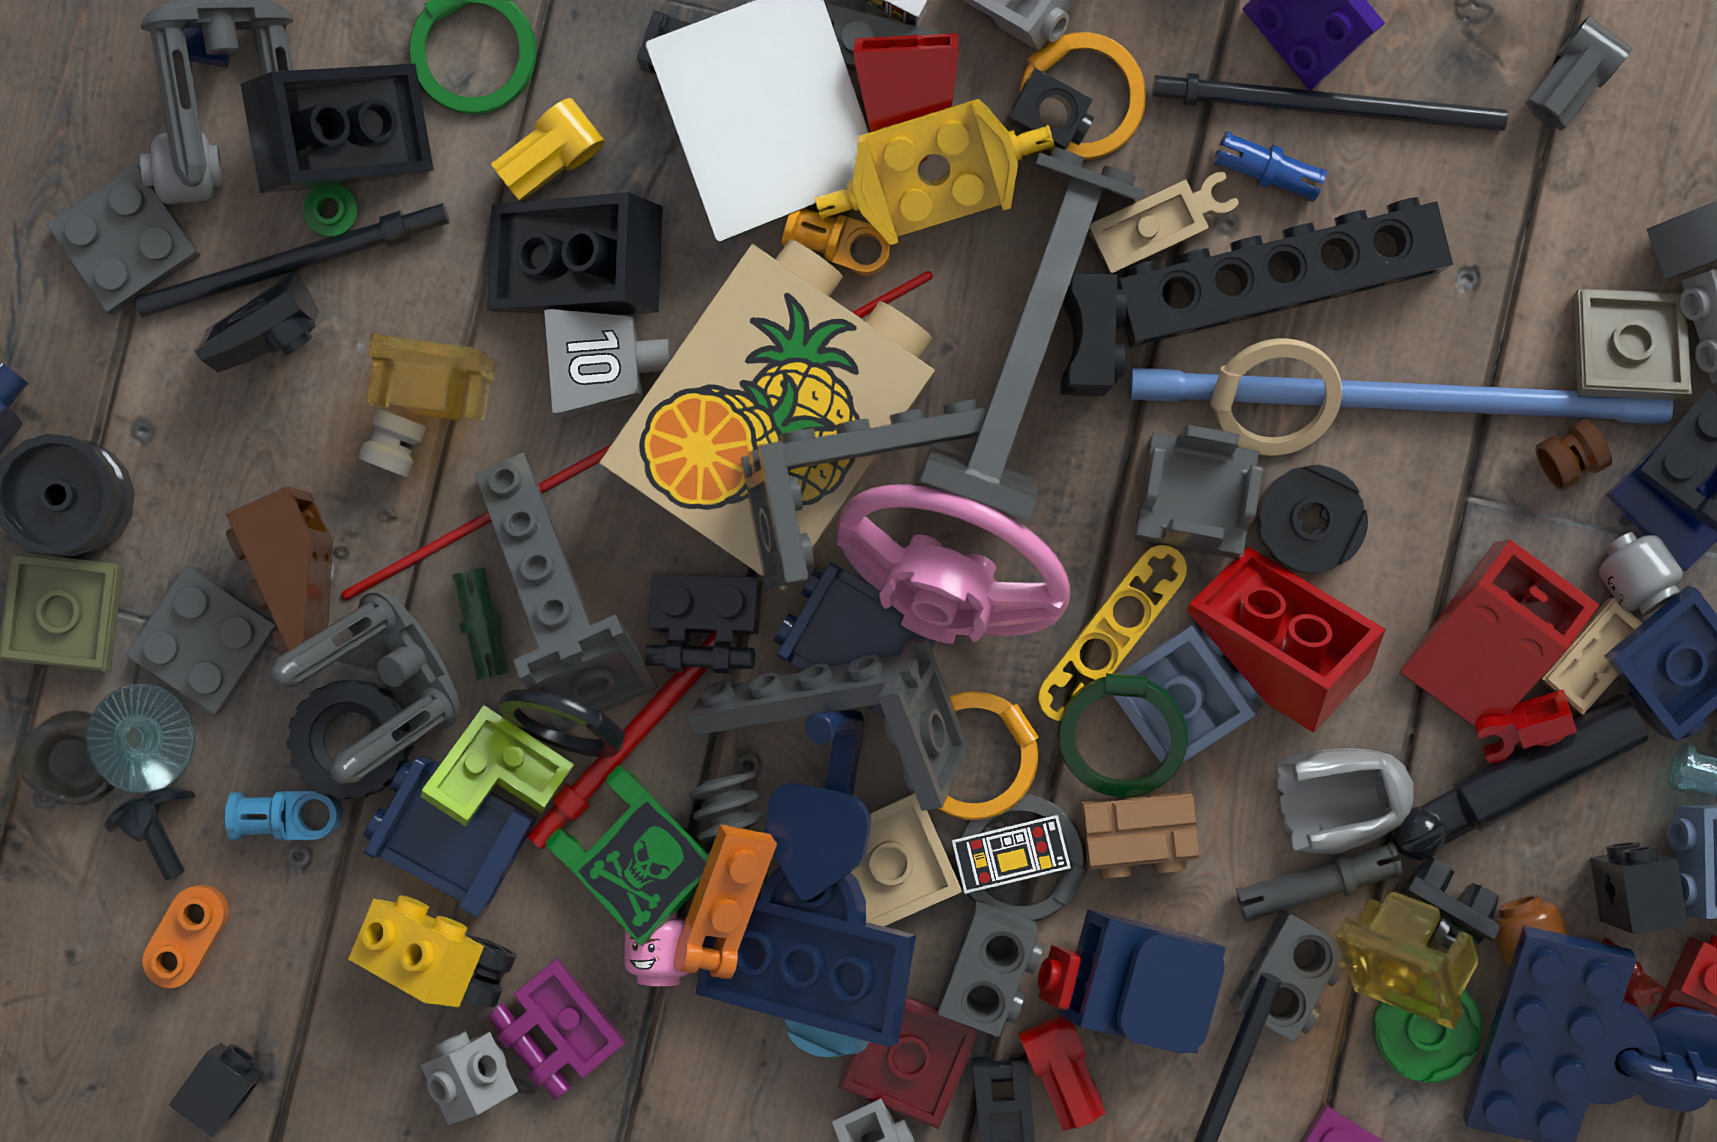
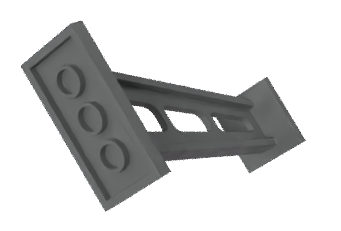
(983, 471)

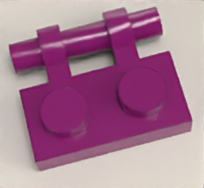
(568, 1019)

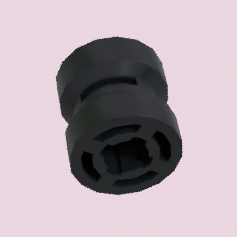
(492, 965)

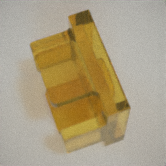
(429, 377)
(1393, 965)

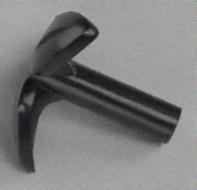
(141, 821)

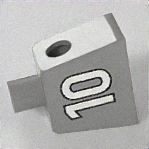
(597, 360)

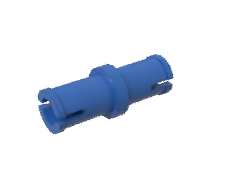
(1270, 166)

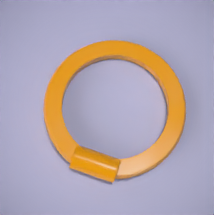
(1054, 51)
(1025, 738)

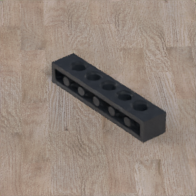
(1420, 253)

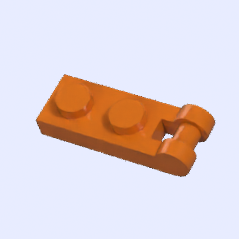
(724, 901)

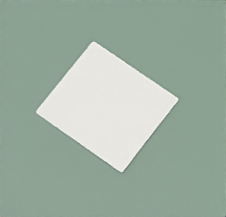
(760, 109)

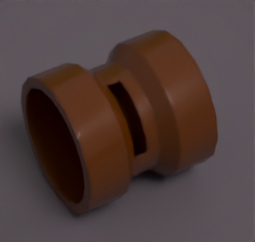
(1573, 454)

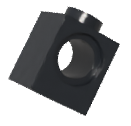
(1042, 86)
(217, 1088)

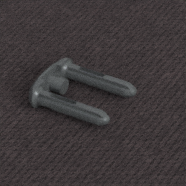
(173, 68)
(410, 660)

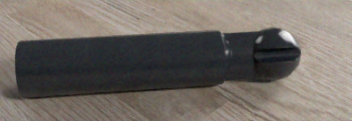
(1521, 779)

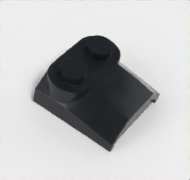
(265, 324)

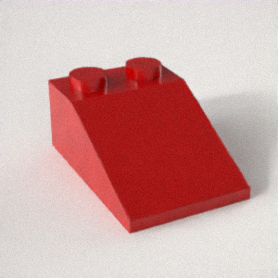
(1287, 637)

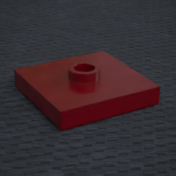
(919, 1071)

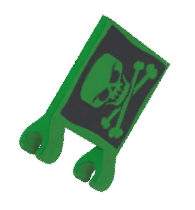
(640, 865)

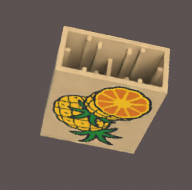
(760, 365)

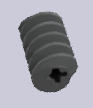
(725, 805)

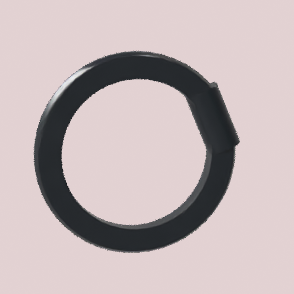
(609, 733)

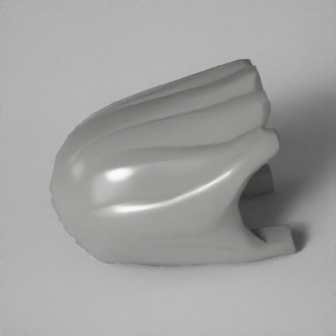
(1341, 798)

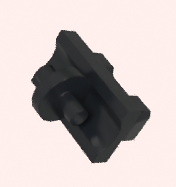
(1469, 915)

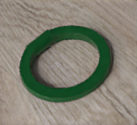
(1128, 687)

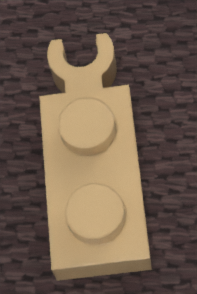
(1156, 223)

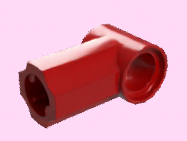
(1058, 1059)

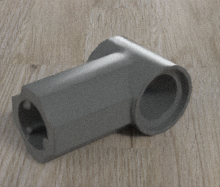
(1584, 64)

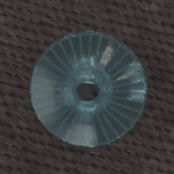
(165, 742)

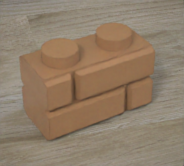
(1139, 832)

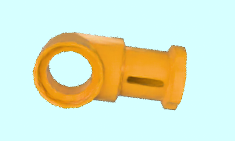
(835, 238)

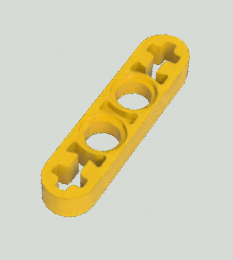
(1104, 627)

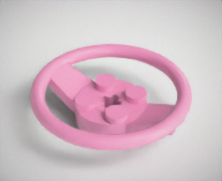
(941, 588)

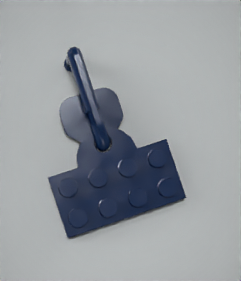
(811, 954)
(1560, 1038)

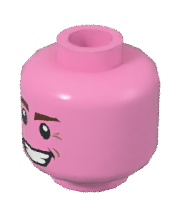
(655, 960)

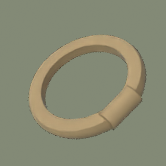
(1249, 357)

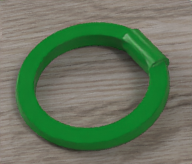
(439, 9)

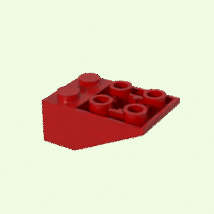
(1498, 634)

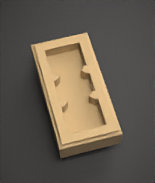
(1583, 667)

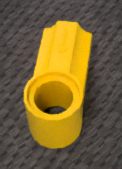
(559, 142)

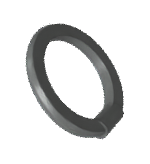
(1069, 879)

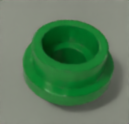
(342, 221)

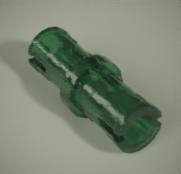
(480, 623)

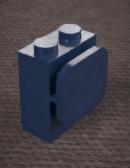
(1145, 983)

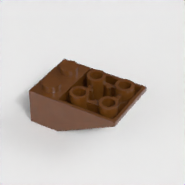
(289, 559)

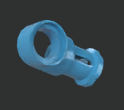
(283, 815)

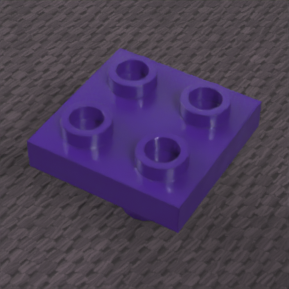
(1314, 34)

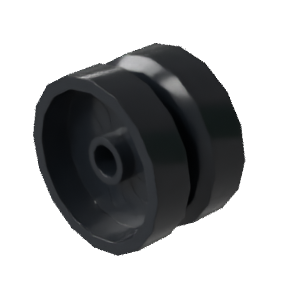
(33, 488)

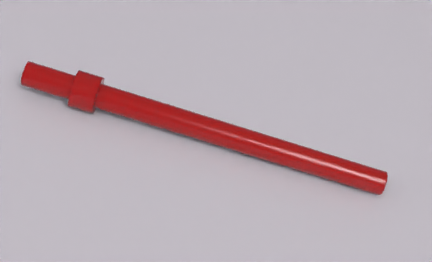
(573, 800)

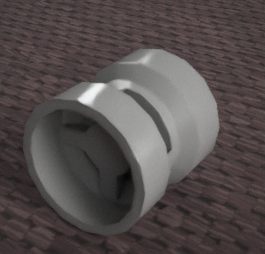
(392, 442)

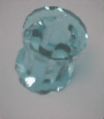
(1693, 771)

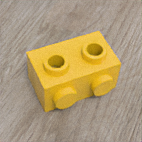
(416, 951)

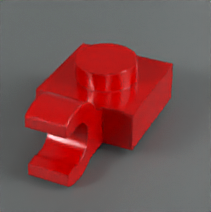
(1533, 722)

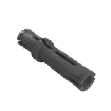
(1318, 882)

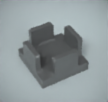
(1199, 492)

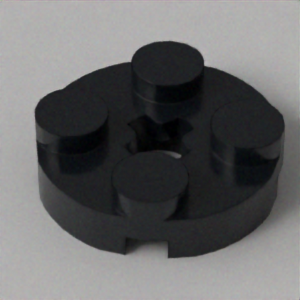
(1340, 508)

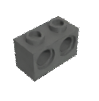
(979, 966)
(1305, 983)

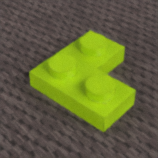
(493, 754)

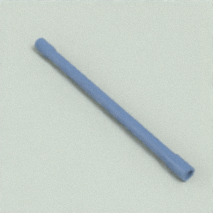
(1176, 385)

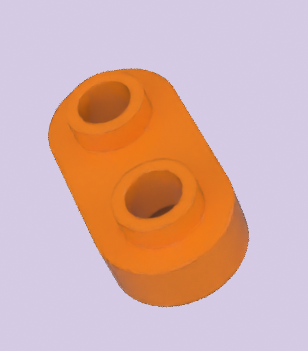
(184, 938)

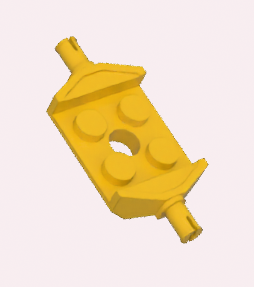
(902, 201)

